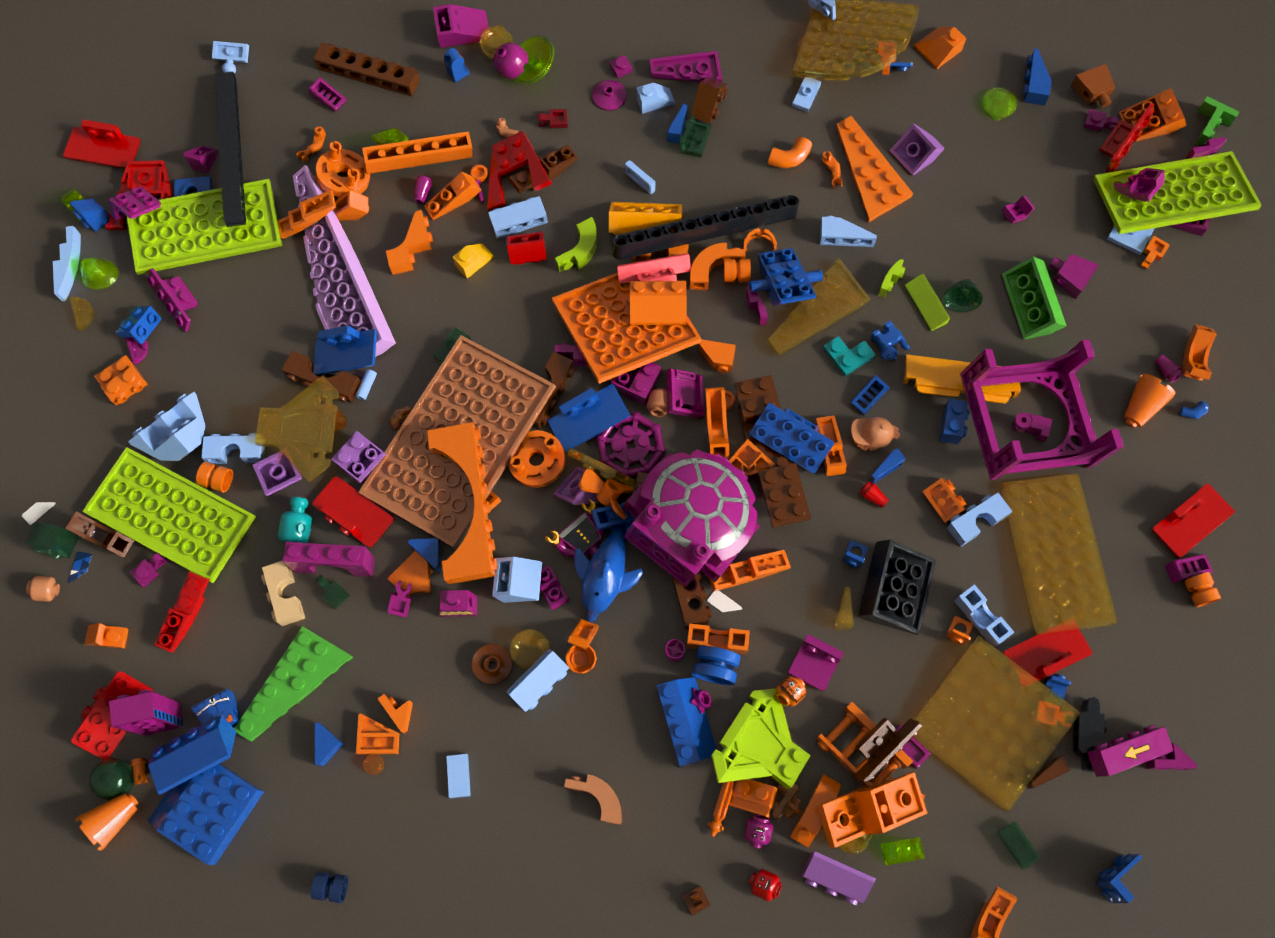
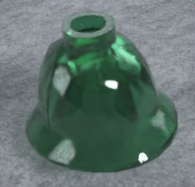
(963, 296)

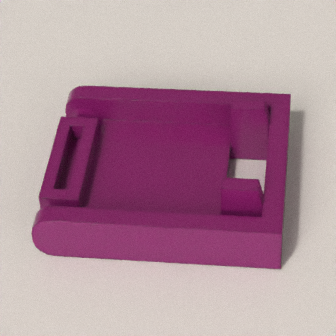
(686, 392)

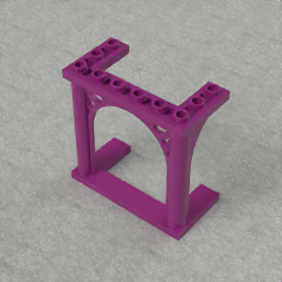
(1010, 459)

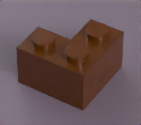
(708, 96)

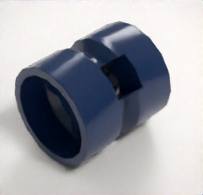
(329, 887)

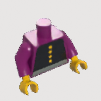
(579, 534)

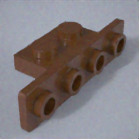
(881, 745)

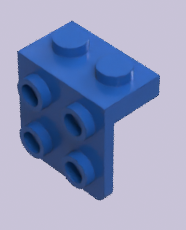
(1109, 882)

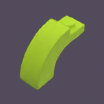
(583, 251)

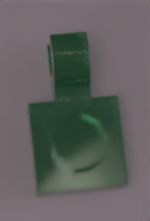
(333, 593)

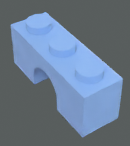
(217, 448)
(992, 509)
(974, 606)

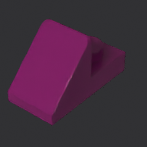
(1173, 761)

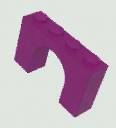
(306, 556)

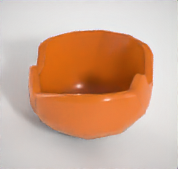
(580, 659)

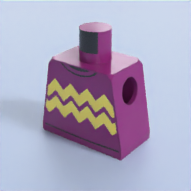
(456, 603)

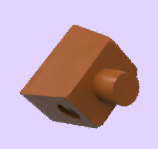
(1095, 85)

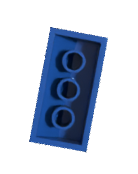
(686, 726)
(191, 753)

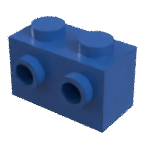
(953, 421)

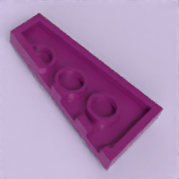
(687, 67)

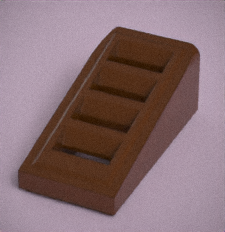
(1053, 770)

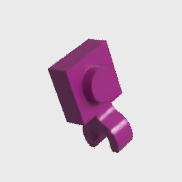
(1097, 121)
(147, 571)

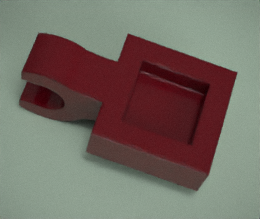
(556, 118)

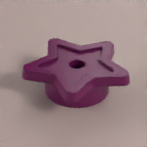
(701, 700)

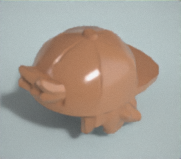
(873, 433)

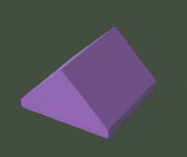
(276, 473)

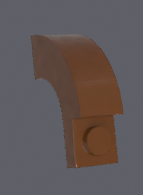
(99, 534)

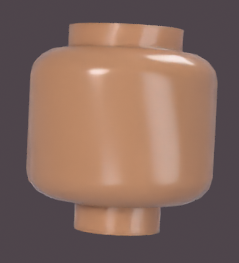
(657, 402)
(42, 588)

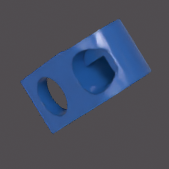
(455, 65)

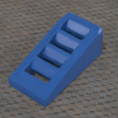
(677, 126)
(881, 384)
(890, 464)

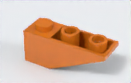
(453, 195)

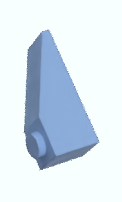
(843, 233)

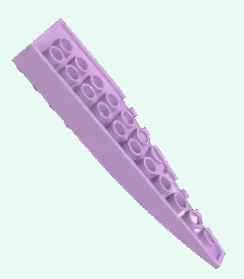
(338, 277)

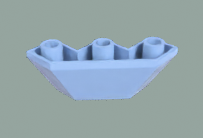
(173, 432)

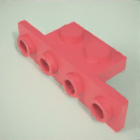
(655, 269)

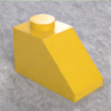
(472, 258)

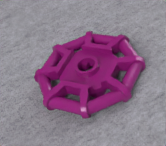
(632, 455)

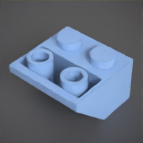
(517, 579)

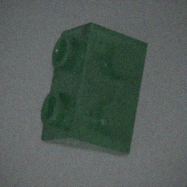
(695, 137)

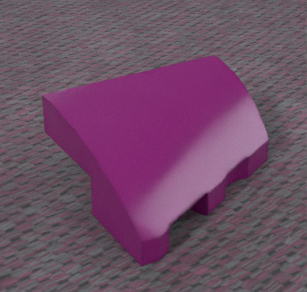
(1142, 185)

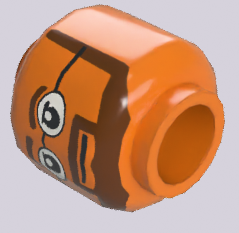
(790, 691)

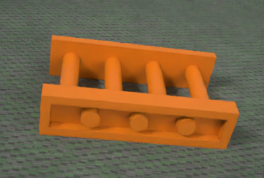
(853, 715)

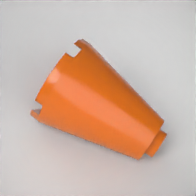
(1147, 400)
(107, 819)

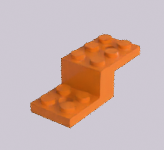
(872, 810)

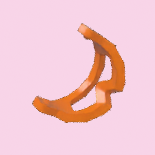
(760, 234)

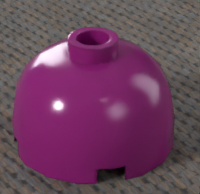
(510, 60)

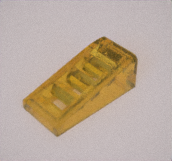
(845, 614)

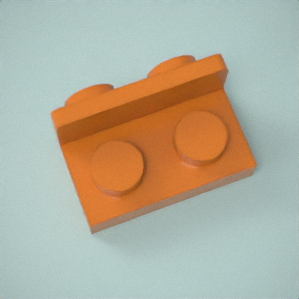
(945, 499)

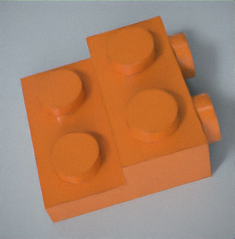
(121, 380)

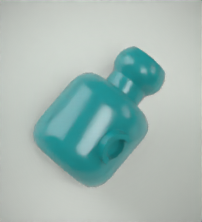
(295, 524)

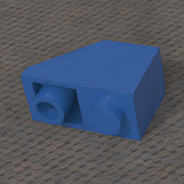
(90, 213)

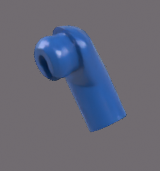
(1196, 412)

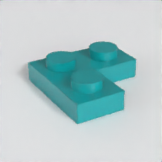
(846, 359)

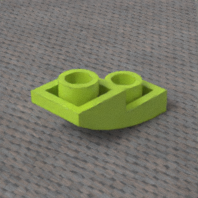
(892, 277)

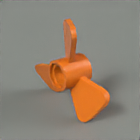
(606, 492)

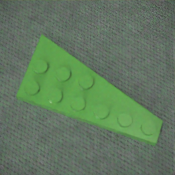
(296, 675)

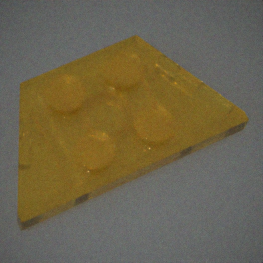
(606, 471)

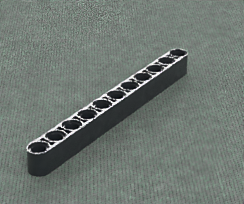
(230, 150)
(704, 227)

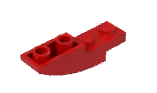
(184, 612)

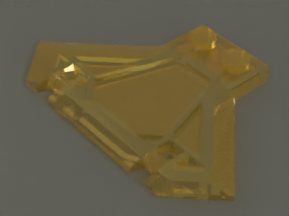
(302, 428)

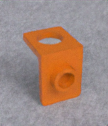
(956, 636)

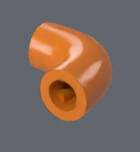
(791, 157)

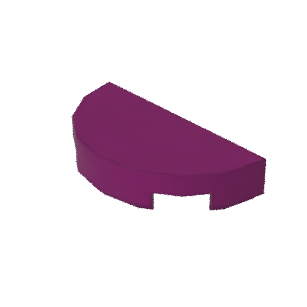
(137, 351)

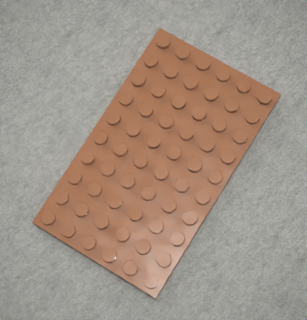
(466, 389)

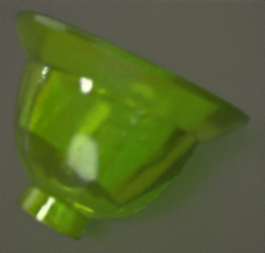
(98, 273)

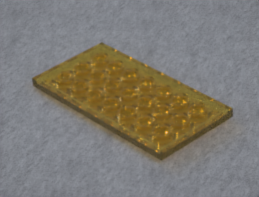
(1058, 554)

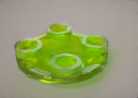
(999, 103)

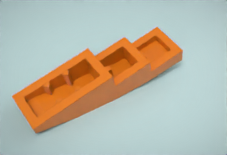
(307, 214)
(751, 570)

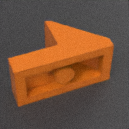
(106, 636)
(399, 715)

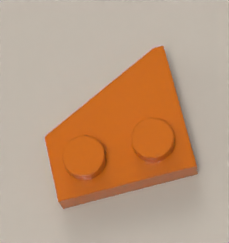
(375, 737)

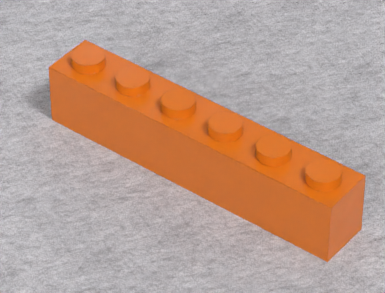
(417, 152)

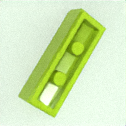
(927, 302)

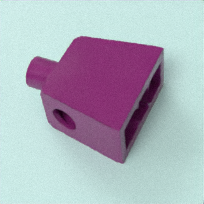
(1073, 273)

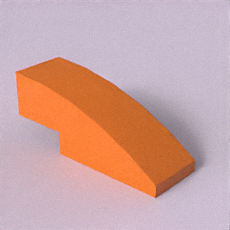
(834, 461)

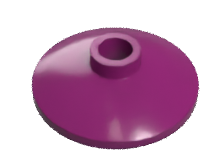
(611, 100)

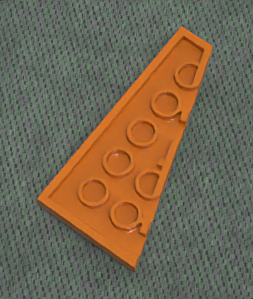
(873, 175)

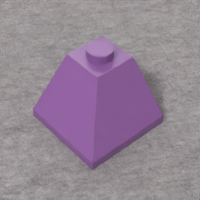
(916, 149)
(571, 492)

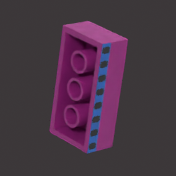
(145, 713)

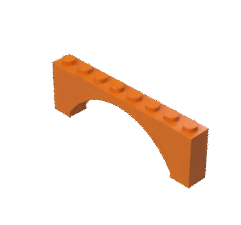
(474, 556)

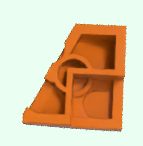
(750, 459)

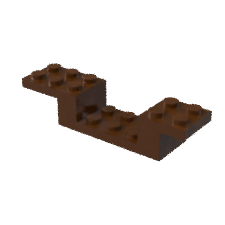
(781, 483)

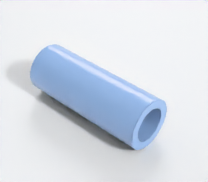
(365, 384)

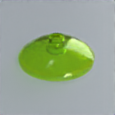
(540, 59)

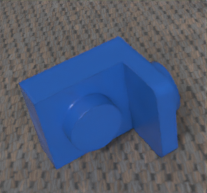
(1057, 684)

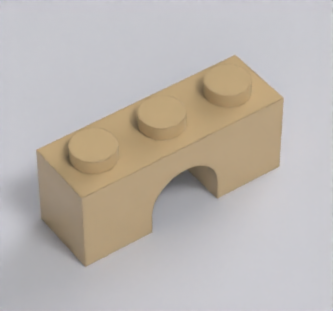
(276, 578)

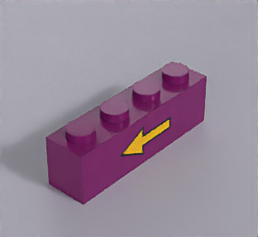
(1130, 751)

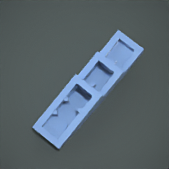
(66, 268)

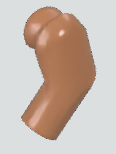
(503, 129)

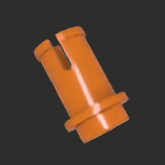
(139, 770)

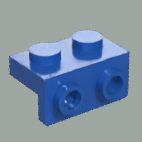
(139, 323)

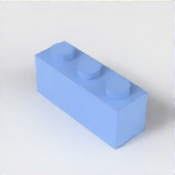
(518, 217)
(538, 680)

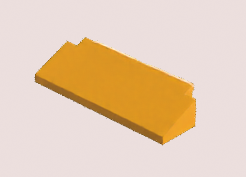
(943, 379)

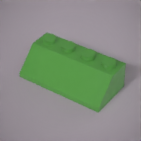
(1033, 299)

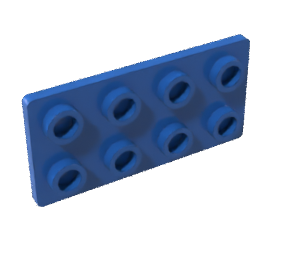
(344, 350)
(588, 416)
(792, 437)

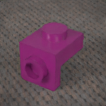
(1018, 211)

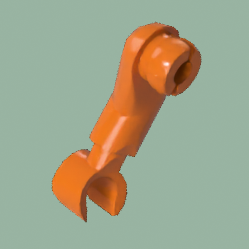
(316, 145)
(834, 166)

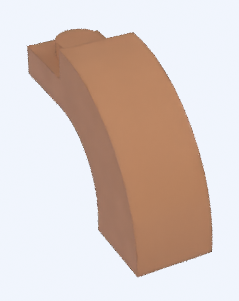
(607, 798)

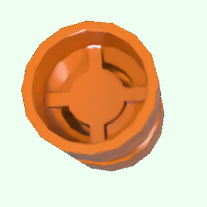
(737, 270)
(214, 477)
(1202, 589)

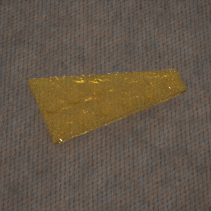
(835, 299)

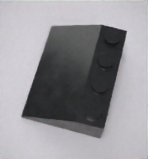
(897, 587)

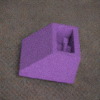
(358, 457)

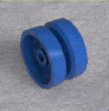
(716, 665)

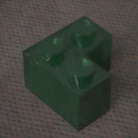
(52, 540)

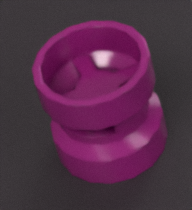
(672, 648)

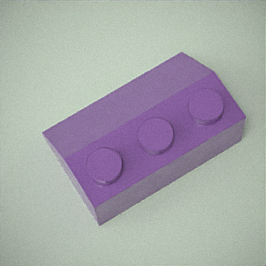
(837, 878)

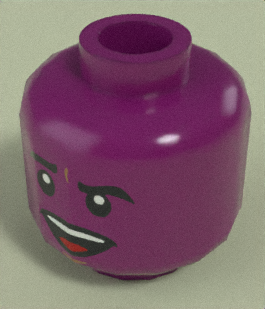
(758, 831)

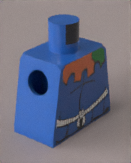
(219, 704)

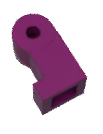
(1032, 424)

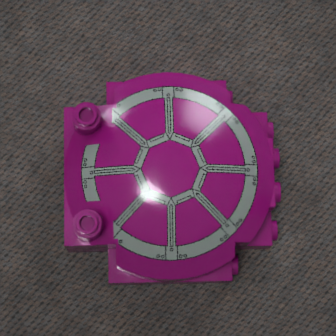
(692, 515)

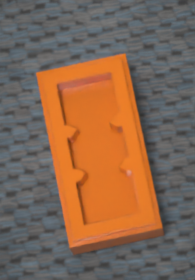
(583, 633)

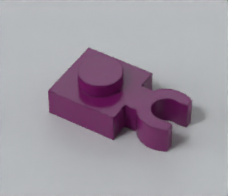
(399, 602)

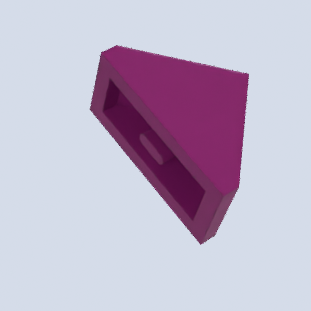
(201, 158)

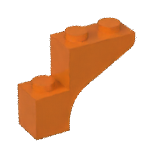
(416, 241)
(716, 421)

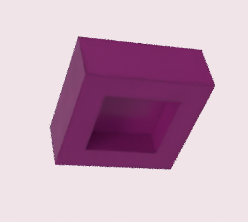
(621, 66)

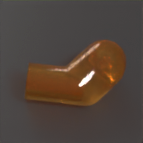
(395, 418)

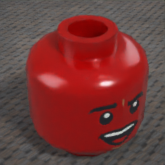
(765, 885)

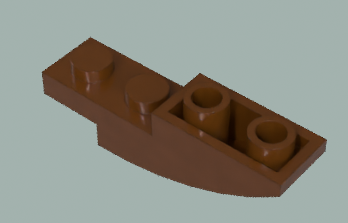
(553, 163)

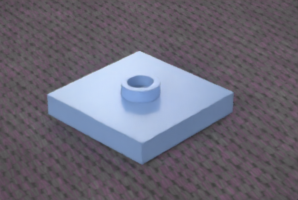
(1131, 241)

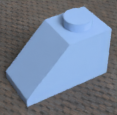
(653, 97)

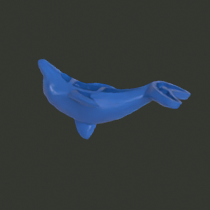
(605, 573)

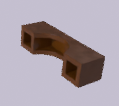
(300, 369)
(559, 370)

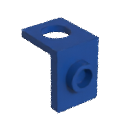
(853, 560)

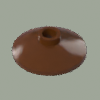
(486, 655)

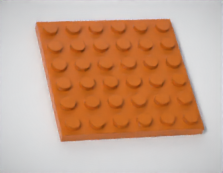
(601, 328)

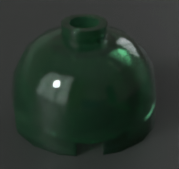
(111, 778)

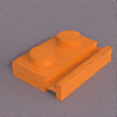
(753, 797)

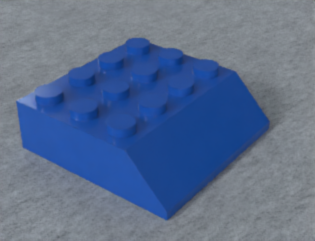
(206, 812)

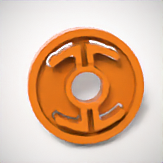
(341, 161)
(549, 449)

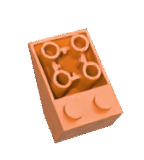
(1165, 119)

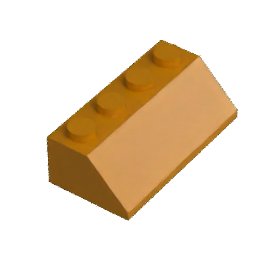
(632, 216)

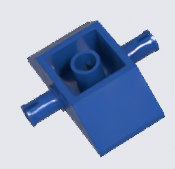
(784, 277)

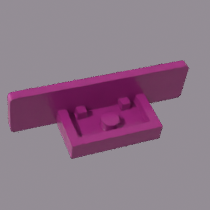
(174, 296)

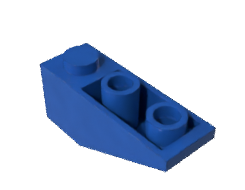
(1038, 80)

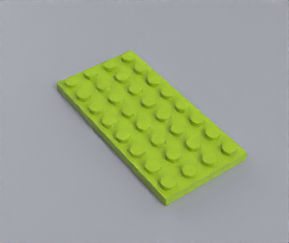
(1191, 192)
(194, 230)
(169, 514)

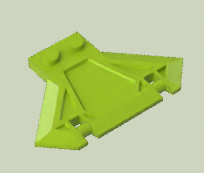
(759, 744)

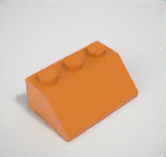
(658, 303)

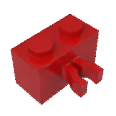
(526, 248)

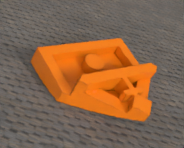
(415, 571)

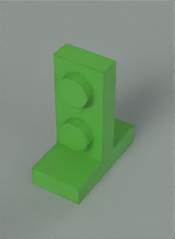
(1218, 114)

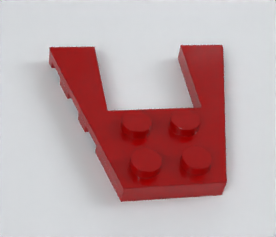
(509, 156)
(149, 175)

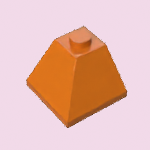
(941, 45)

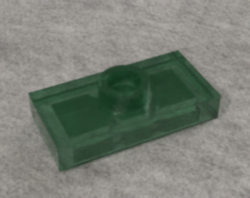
(442, 352)
(1018, 845)

